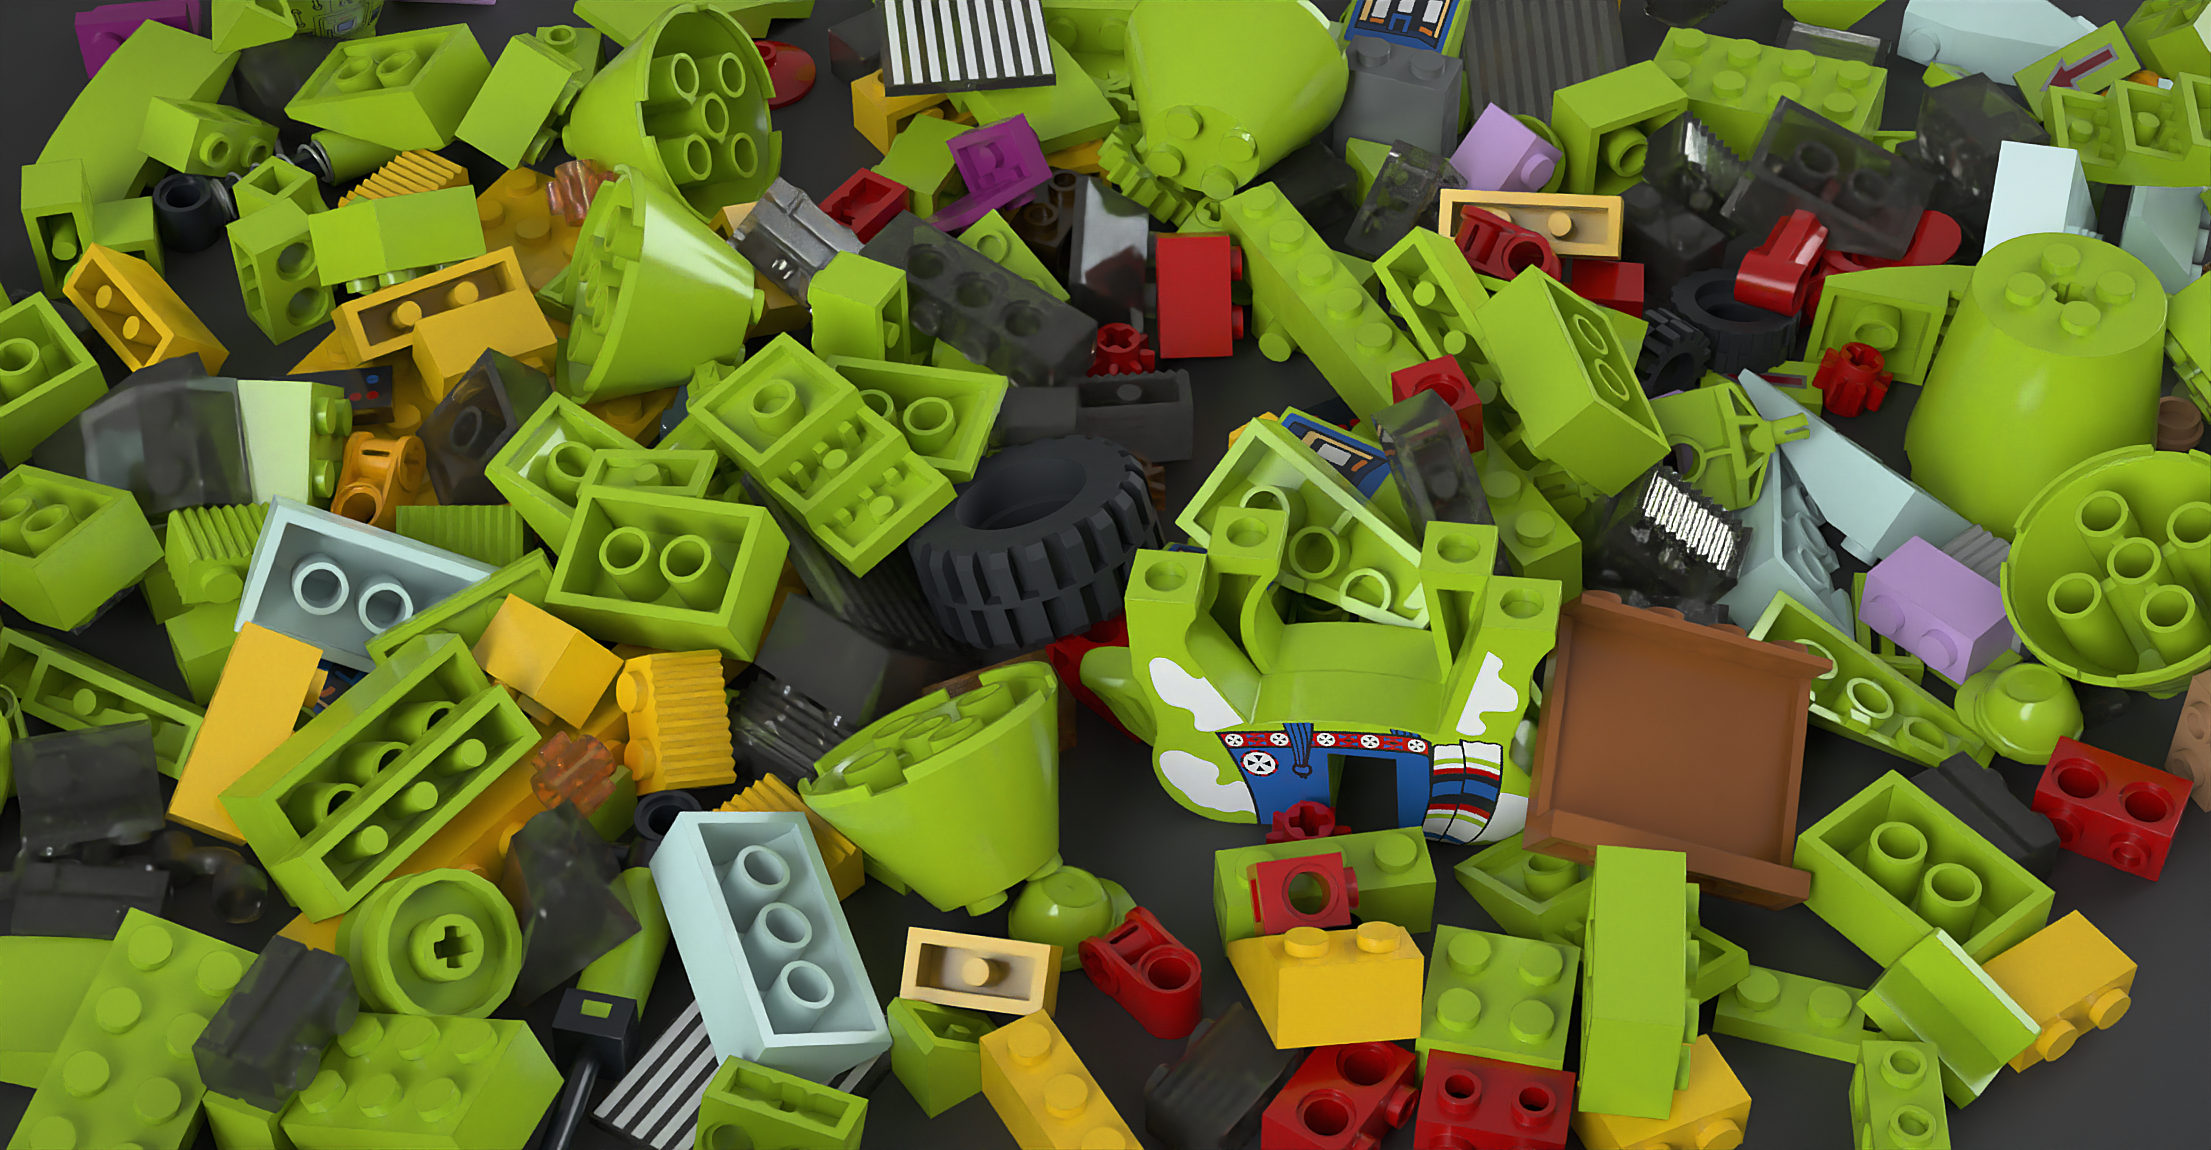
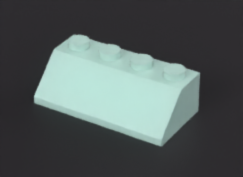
(2165, 230)
(343, 580)
(767, 943)

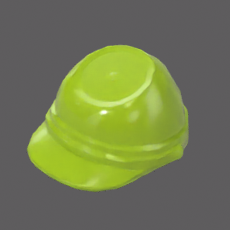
(2020, 710)
(1067, 910)

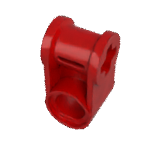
(1498, 246)
(1147, 974)

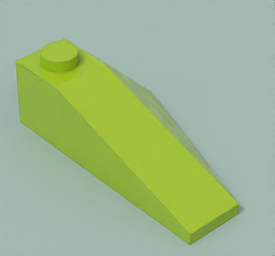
(1335, 538)
(1866, 695)

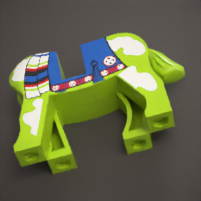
(1267, 710)

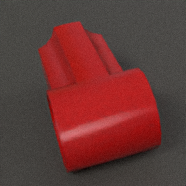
(1781, 270)

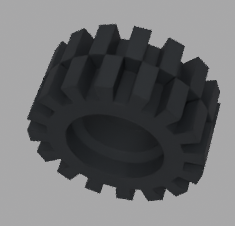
(1670, 355)

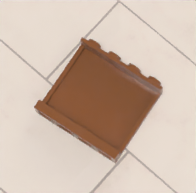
(1673, 745)

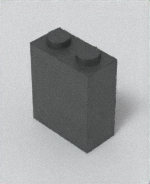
(1399, 96)

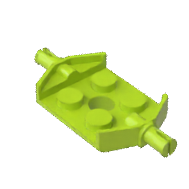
(1726, 443)

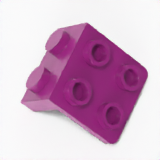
(109, 26)
(1000, 169)

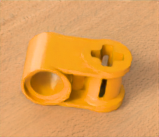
(379, 478)

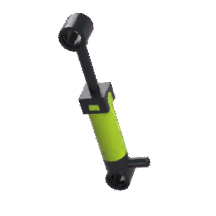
(600, 1019)

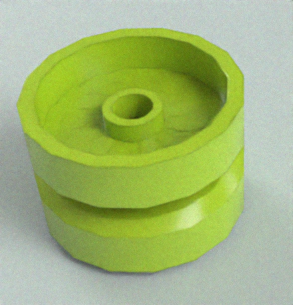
(432, 945)

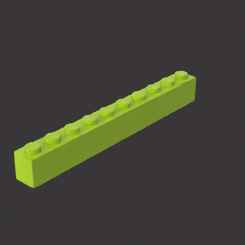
(1358, 351)

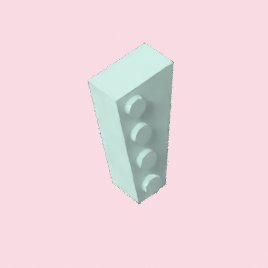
(2039, 193)

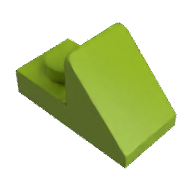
(652, 470)

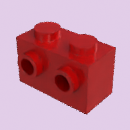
(1195, 294)
(1492, 1105)

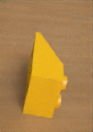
(1333, 984)

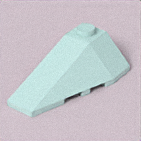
(1987, 34)
(1854, 487)
(1787, 553)

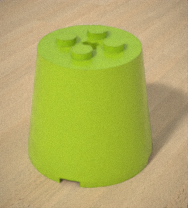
(2037, 373)

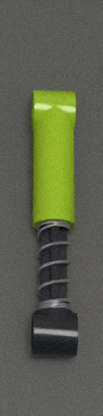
(196, 209)

